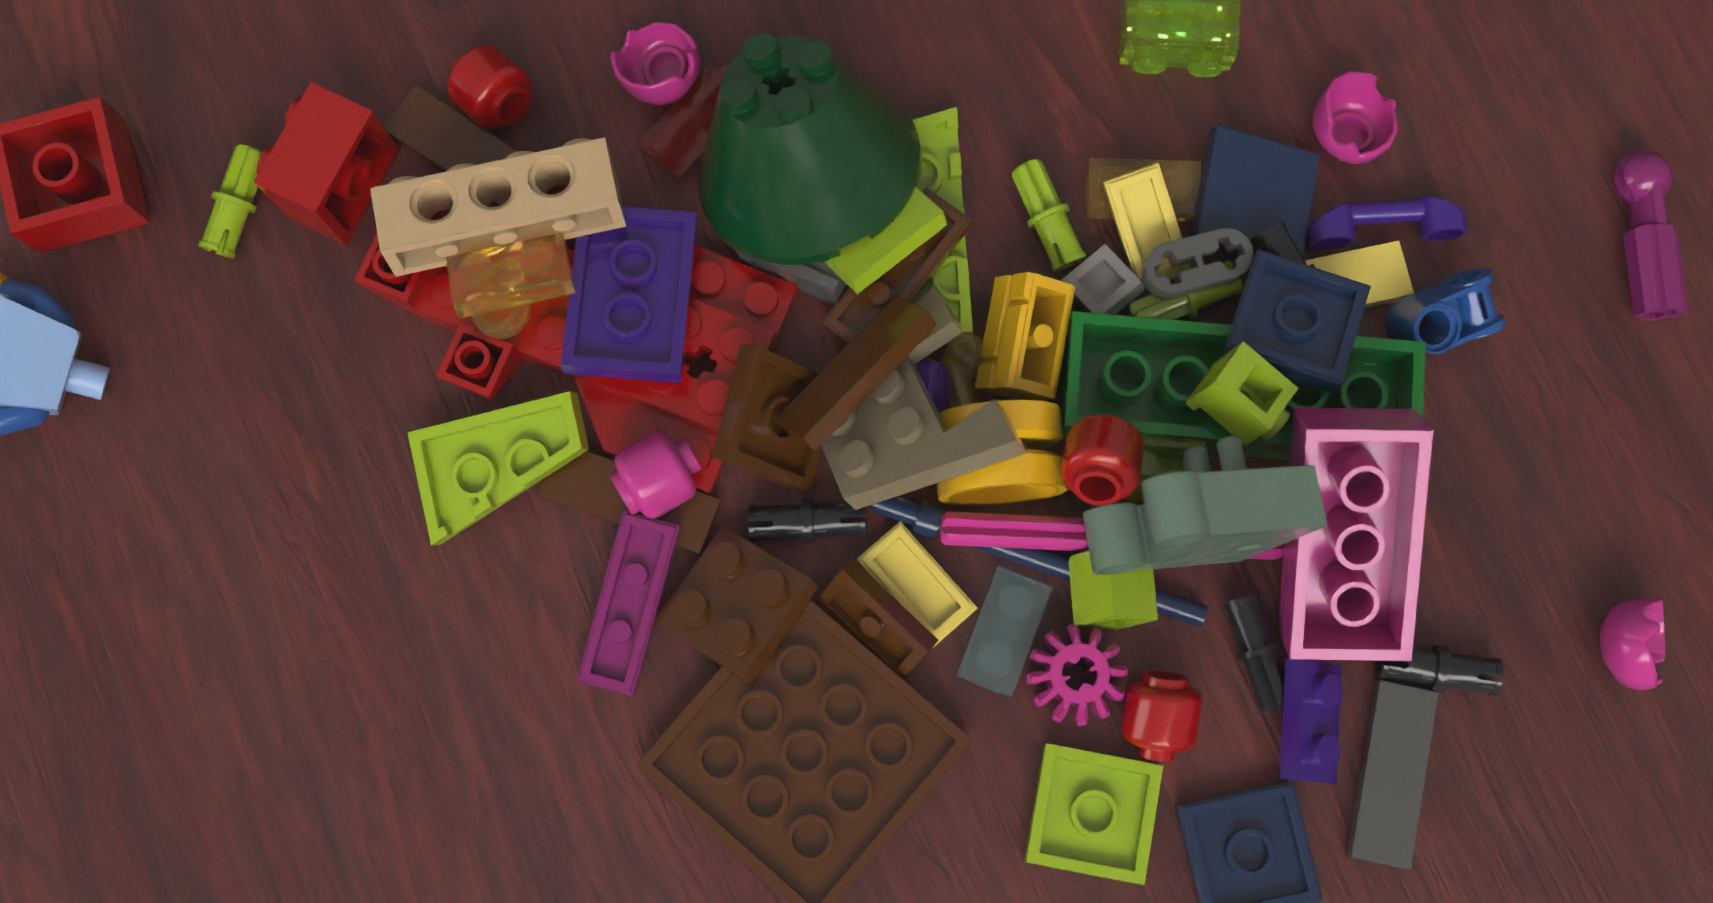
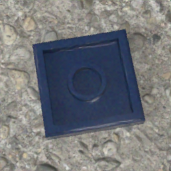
(1254, 185)
(1299, 319)
(1249, 847)

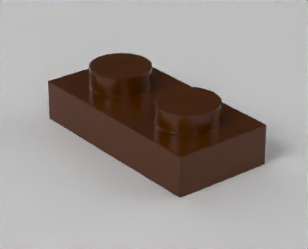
(876, 619)

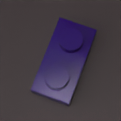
(1311, 721)

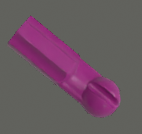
(1652, 242)

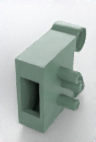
(1206, 514)

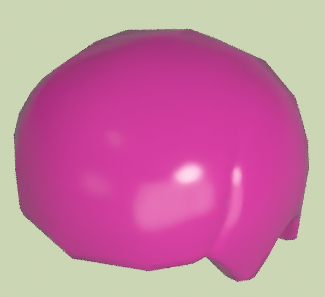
(657, 63)
(1354, 118)
(1634, 642)

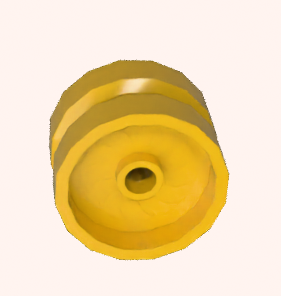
(1017, 479)

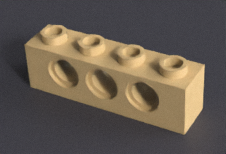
(585, 207)

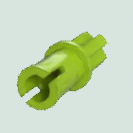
(232, 202)
(1048, 215)
(1189, 305)

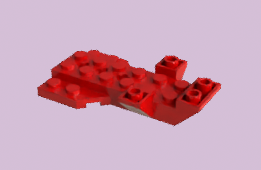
(726, 310)

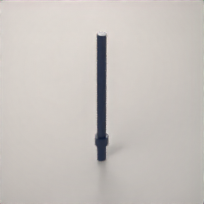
(926, 522)

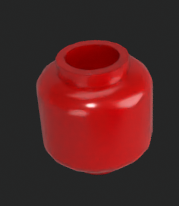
(489, 87)
(1102, 459)
(1161, 714)

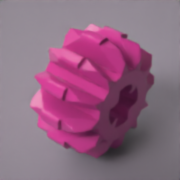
(1085, 693)

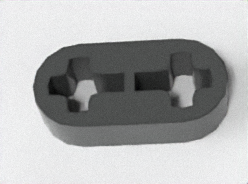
(1193, 251)

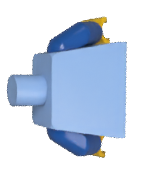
(39, 357)

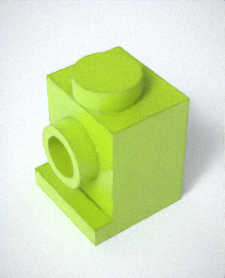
(1244, 395)

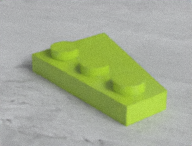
(492, 457)

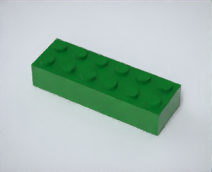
(1153, 365)

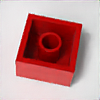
(326, 163)
(69, 176)

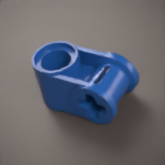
(1454, 309)

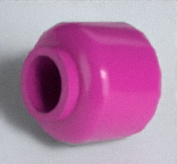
(655, 475)

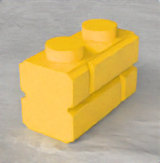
(1025, 337)

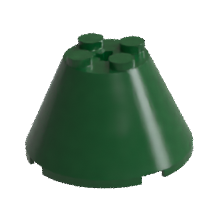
(803, 153)

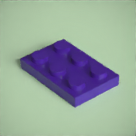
(632, 298)

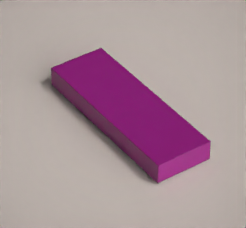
(629, 603)

